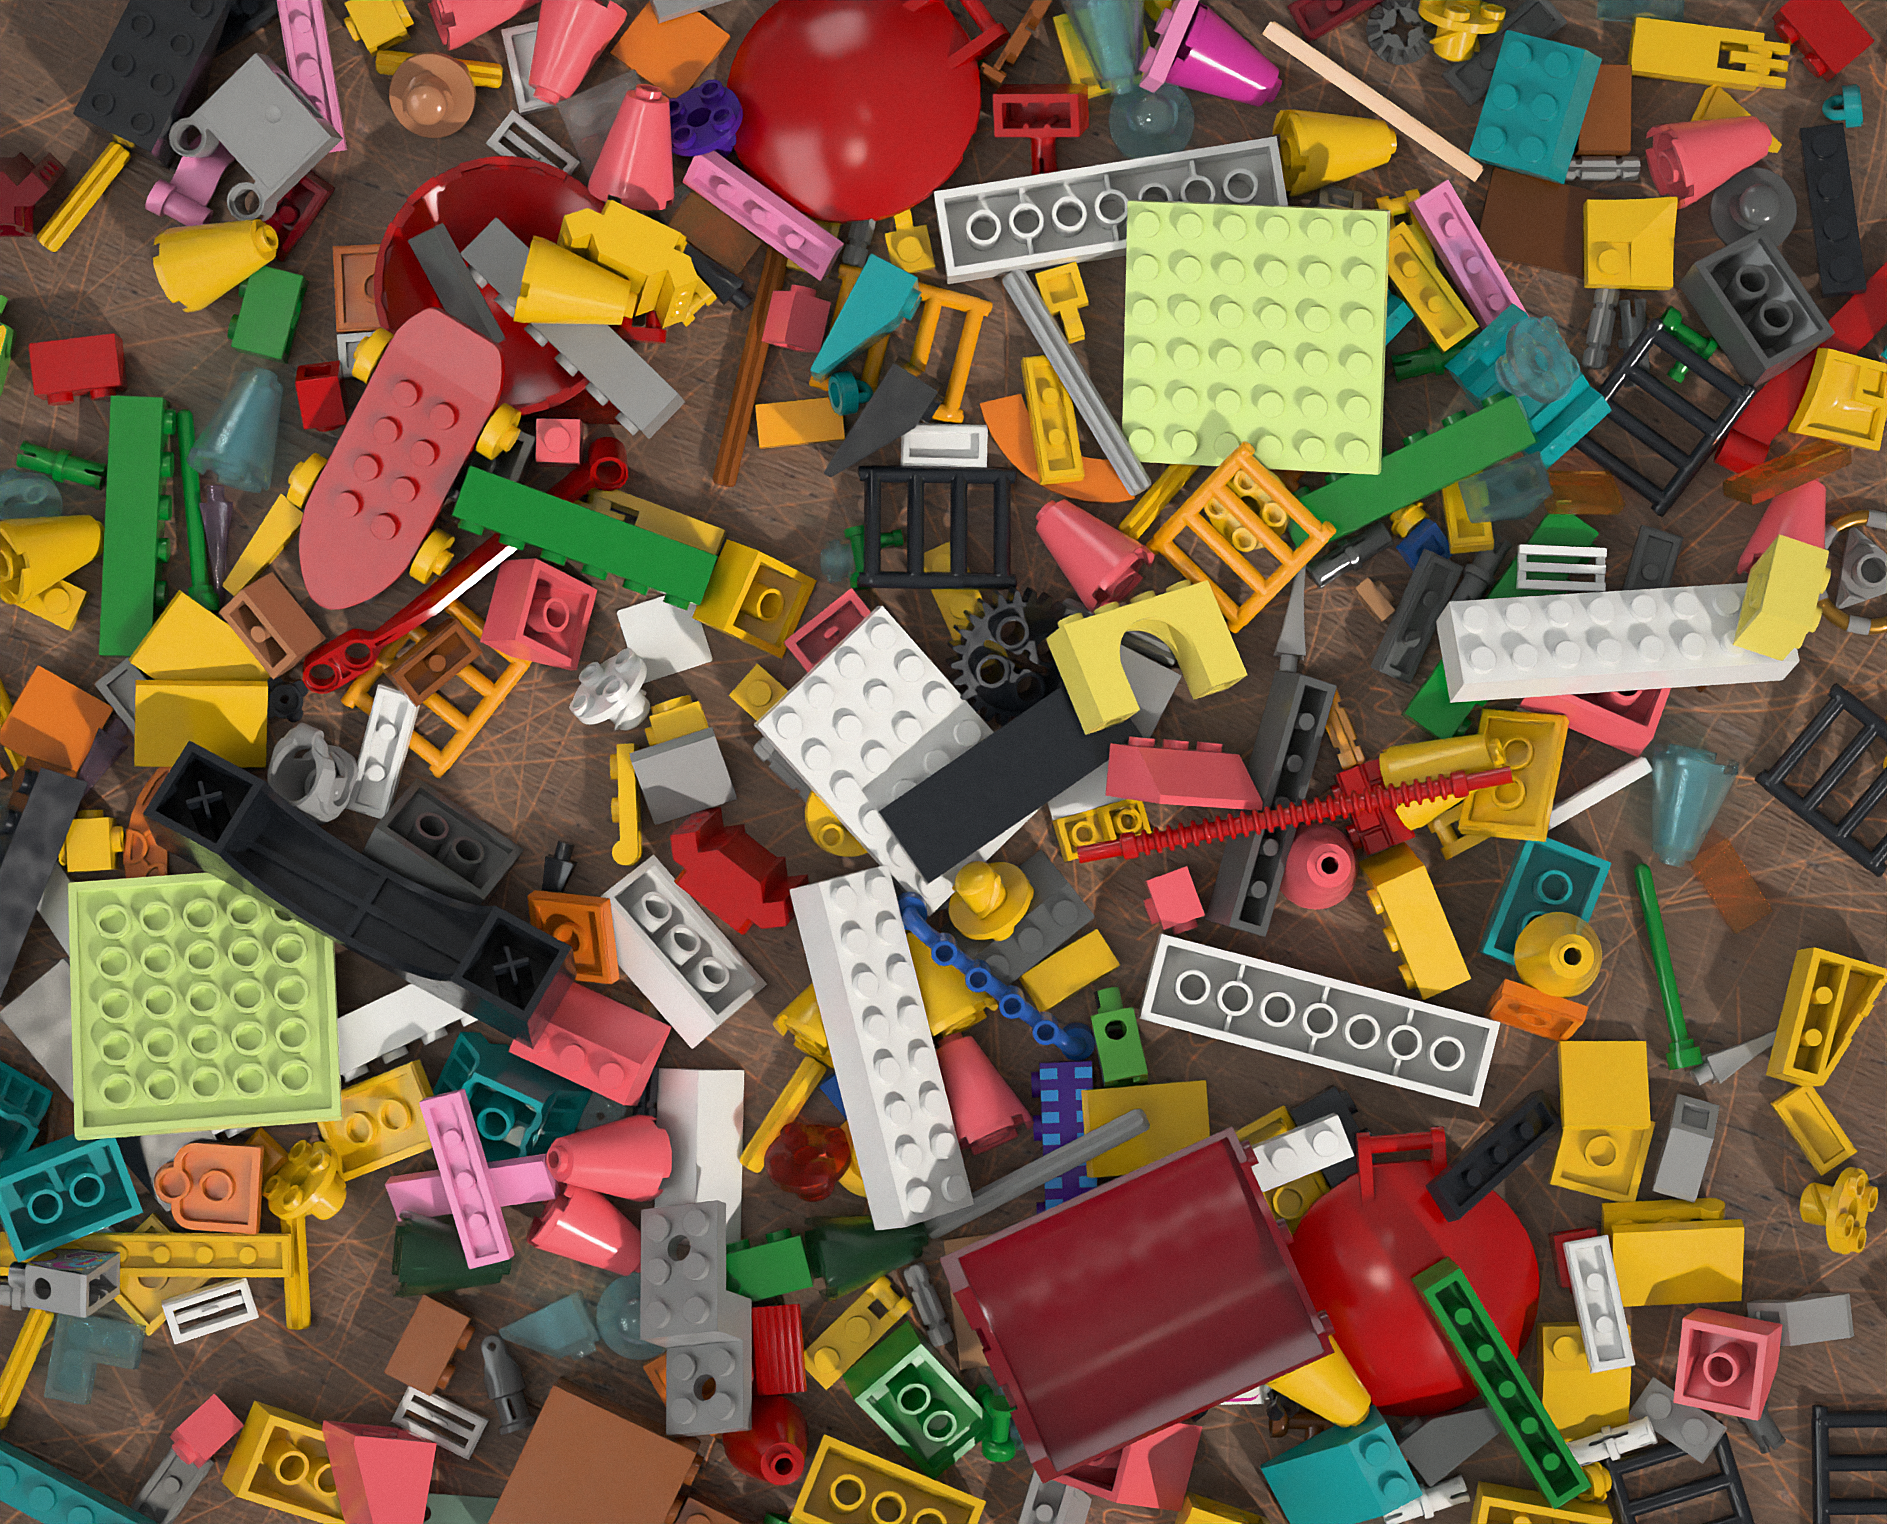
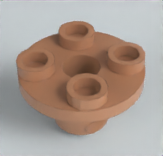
(432, 94)

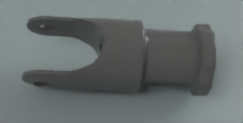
(504, 1382)

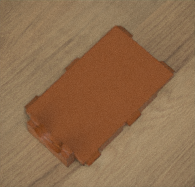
(1018, 41)

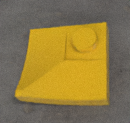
(1629, 243)
(1844, 401)

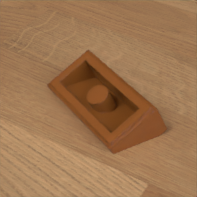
(433, 661)

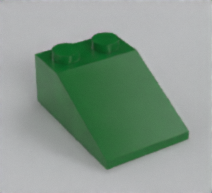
(918, 1400)

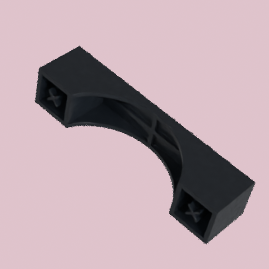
(153, 73)
(270, 850)

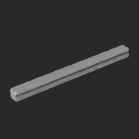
(1076, 381)
(1042, 1171)

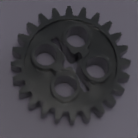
(997, 691)

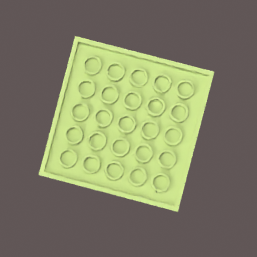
(1256, 334)
(197, 1010)

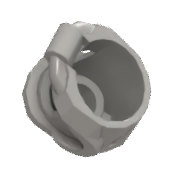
(317, 782)

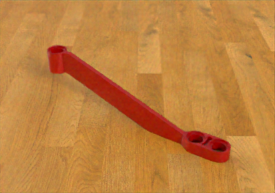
(1780, 397)
(459, 577)

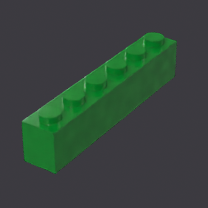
(1421, 467)
(135, 521)
(583, 536)
(1431, 704)
(1501, 1382)

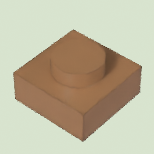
(1375, 599)

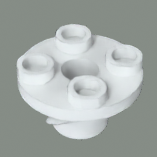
(613, 692)

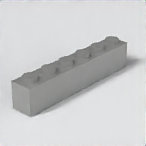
(592, 349)

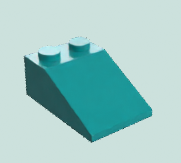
(870, 313)
(1342, 1475)

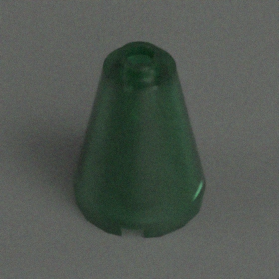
(853, 1254)
(433, 1261)

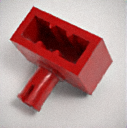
(1041, 115)

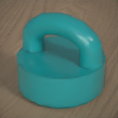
(1851, 103)
(844, 393)

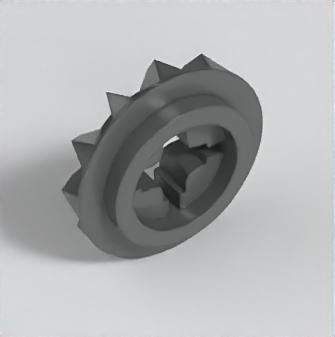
(1389, 46)

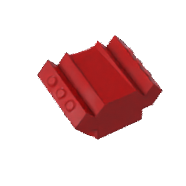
(733, 873)

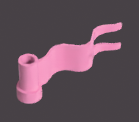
(190, 187)

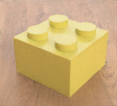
(1782, 598)

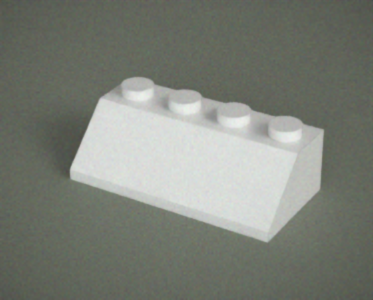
(677, 953)

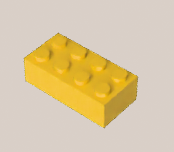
(862, 1488)

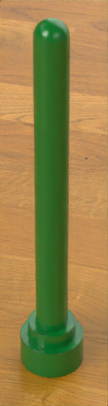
(200, 590)
(1682, 1049)

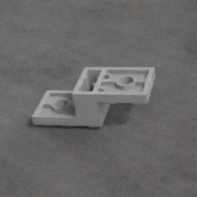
(696, 1319)

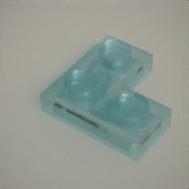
(82, 1344)

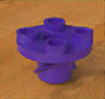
(705, 120)

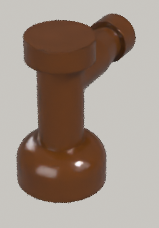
(1309, 1421)

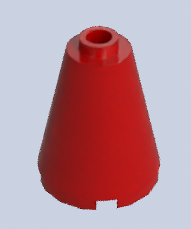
(774, 1446)

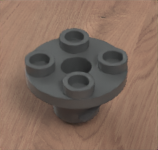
(1751, 202)

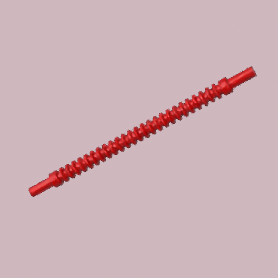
(1457, 784)

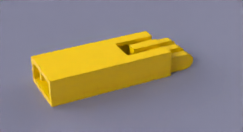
(1692, 50)
(656, 519)

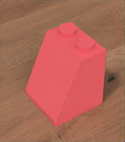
(379, 1472)
(1145, 1472)

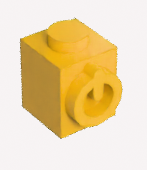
(378, 23)
(675, 719)
(92, 843)

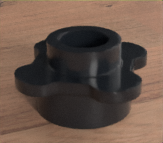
(292, 708)

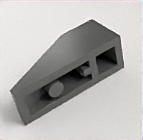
(1445, 1439)

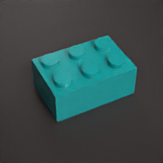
(1535, 106)
(1542, 881)
(63, 1193)

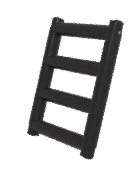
(1714, 430)
(958, 478)
(1807, 806)
(1824, 1463)
(1727, 1479)

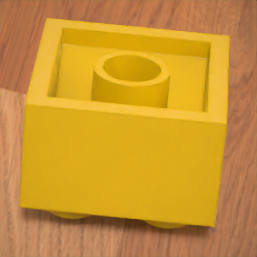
(754, 598)

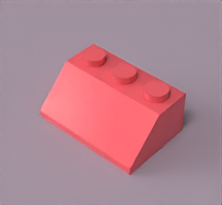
(1615, 718)
(1180, 775)
(599, 1045)

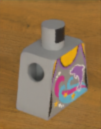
(68, 1280)

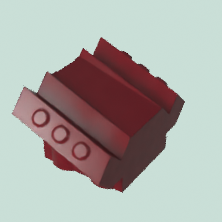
(21, 188)

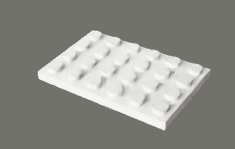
(870, 730)

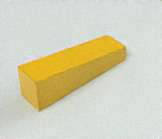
(270, 539)

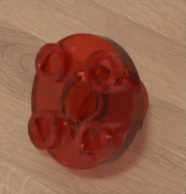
(808, 1160)

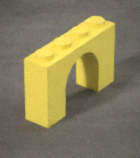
(1182, 618)

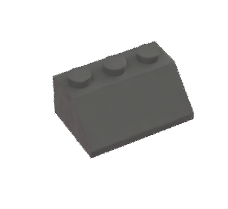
(1755, 307)
(442, 846)
(1050, 920)

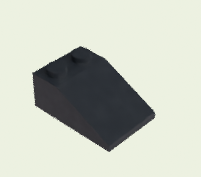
(892, 411)

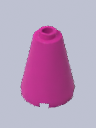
(1222, 62)

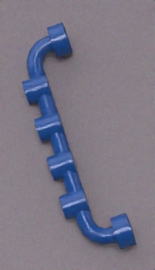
(1073, 1040)

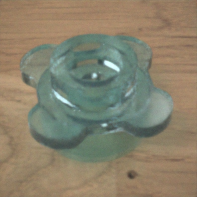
(836, 561)
(596, 1104)

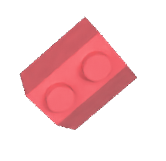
(538, 614)
(1726, 1362)

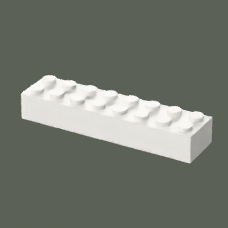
(1083, 210)
(1599, 643)
(1319, 1020)
(881, 1048)

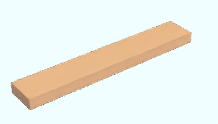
(1373, 100)

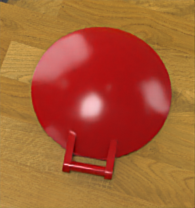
(859, 102)
(530, 202)
(1380, 1232)

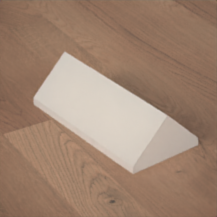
(705, 1131)

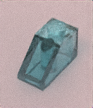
(557, 1328)

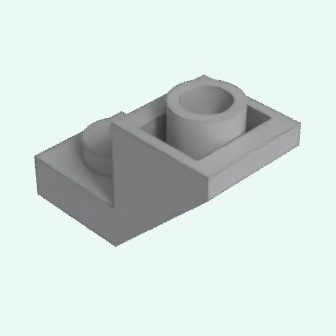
(1686, 1148)
(1807, 1318)

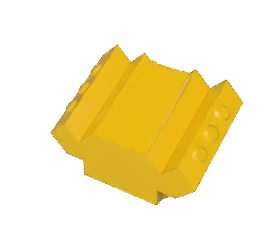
(638, 251)

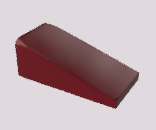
(1322, 16)
(298, 211)

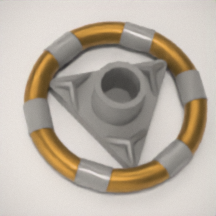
(1861, 572)

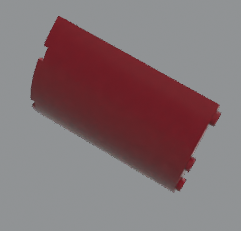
(1138, 1304)

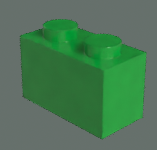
(268, 314)
(769, 1266)

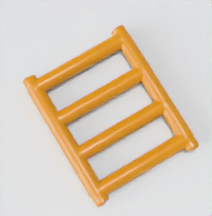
(934, 299)
(1216, 487)
(466, 726)

